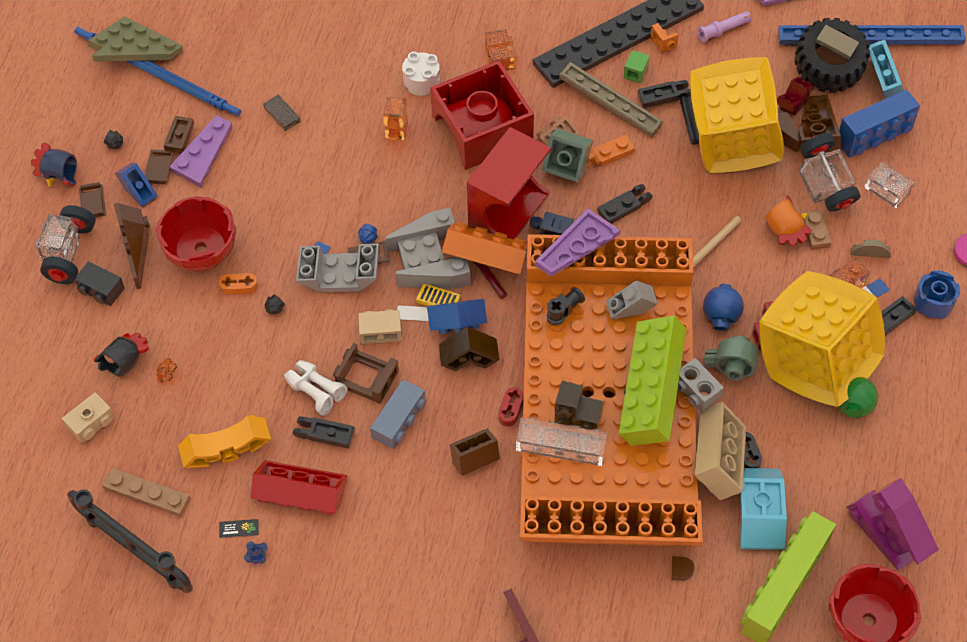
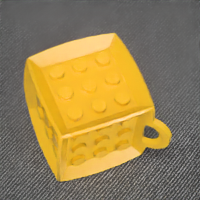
(736, 115)
(822, 337)

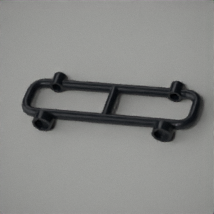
(162, 563)

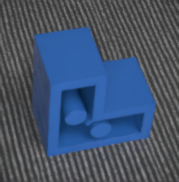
(457, 315)

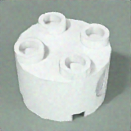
(420, 73)

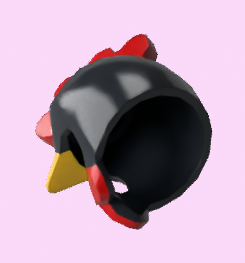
(124, 352)

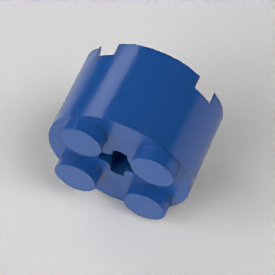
(936, 294)

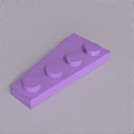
(198, 157)
(577, 241)

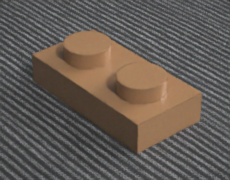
(819, 236)

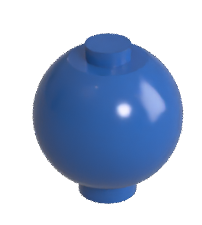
(723, 306)

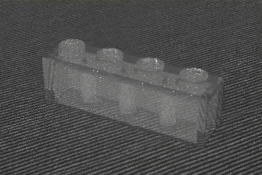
(561, 441)

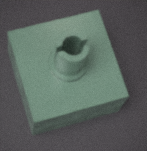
(568, 155)

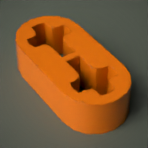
(238, 283)

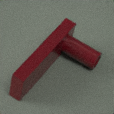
(520, 616)

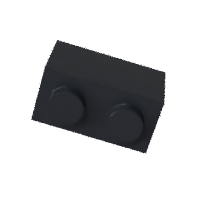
(99, 284)

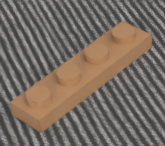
(146, 492)

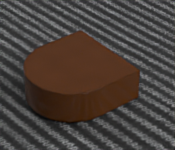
(682, 568)

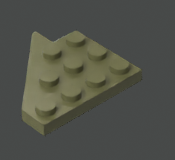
(132, 42)

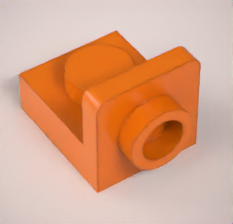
(662, 39)

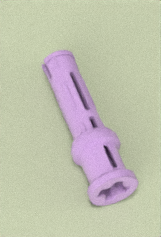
(716, 28)

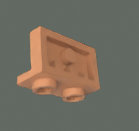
(563, 124)

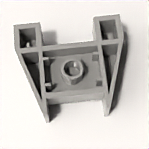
(423, 256)

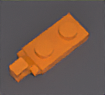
(611, 151)

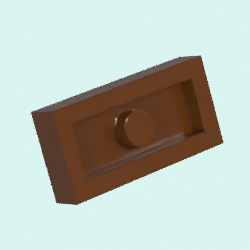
(179, 134)

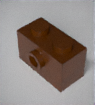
(474, 451)

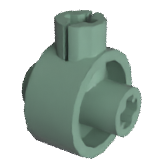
(733, 358)

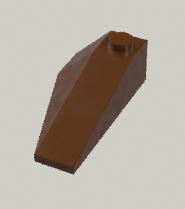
(819, 120)
(135, 238)

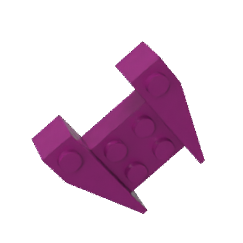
(894, 524)

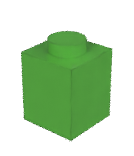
(636, 66)

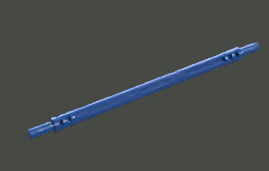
(175, 80)

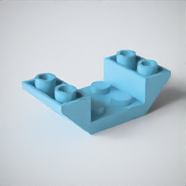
(763, 510)

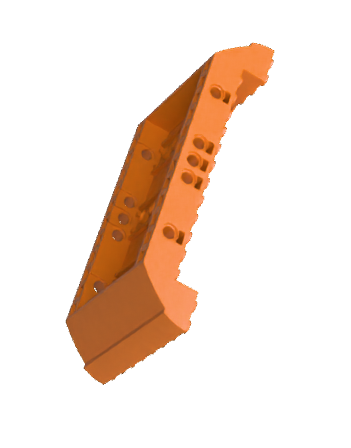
(640, 490)

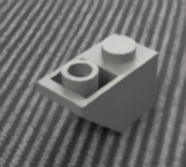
(632, 300)

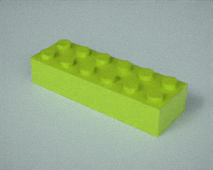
(652, 381)
(787, 577)

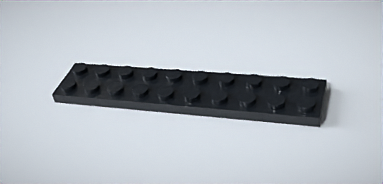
(614, 36)

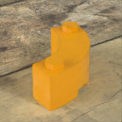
(224, 445)

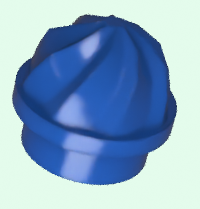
(367, 234)

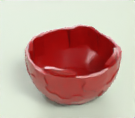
(195, 224)
(877, 594)

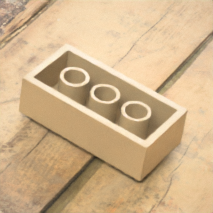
(720, 451)

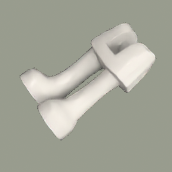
(324, 401)

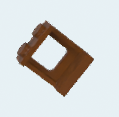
(382, 382)

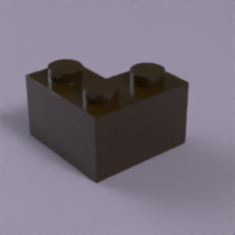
(468, 347)
(575, 409)

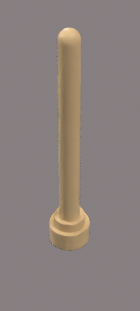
(716, 240)

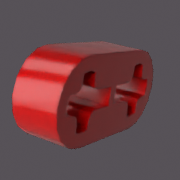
(507, 405)

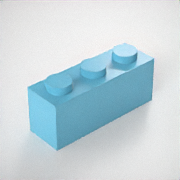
(885, 69)

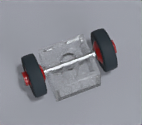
(827, 174)
(60, 241)

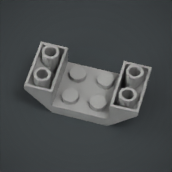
(337, 271)

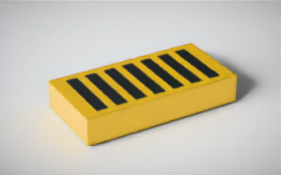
(432, 295)

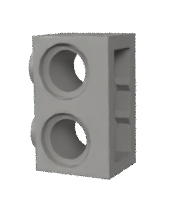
(702, 382)

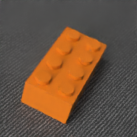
(485, 247)

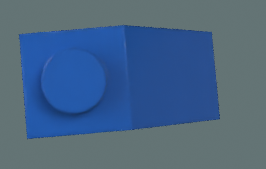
(136, 184)

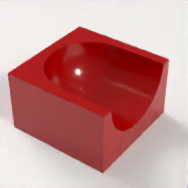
(481, 110)

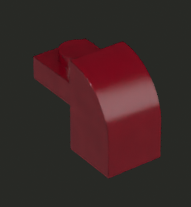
(795, 96)

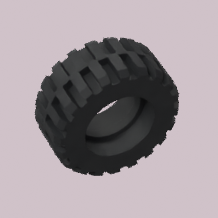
(826, 75)

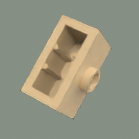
(88, 418)

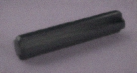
(689, 117)

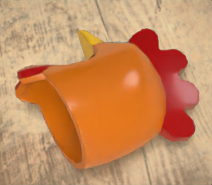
(788, 223)

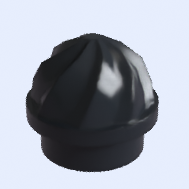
(113, 140)
(274, 304)

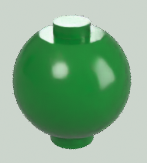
(862, 398)

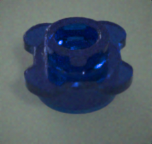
(257, 558)

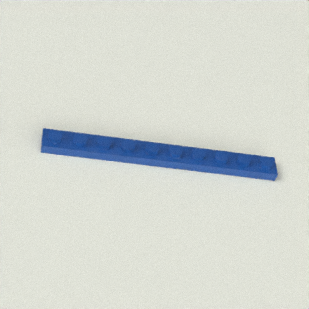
(890, 33)

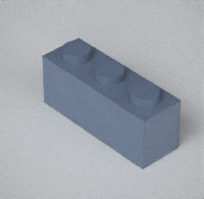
(398, 414)

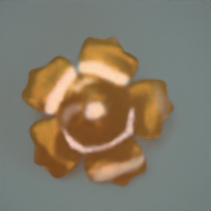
(166, 370)

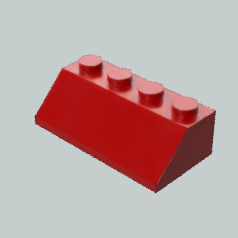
(298, 487)

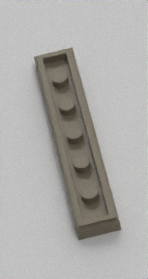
(610, 99)

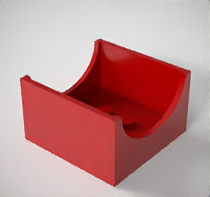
(502, 189)

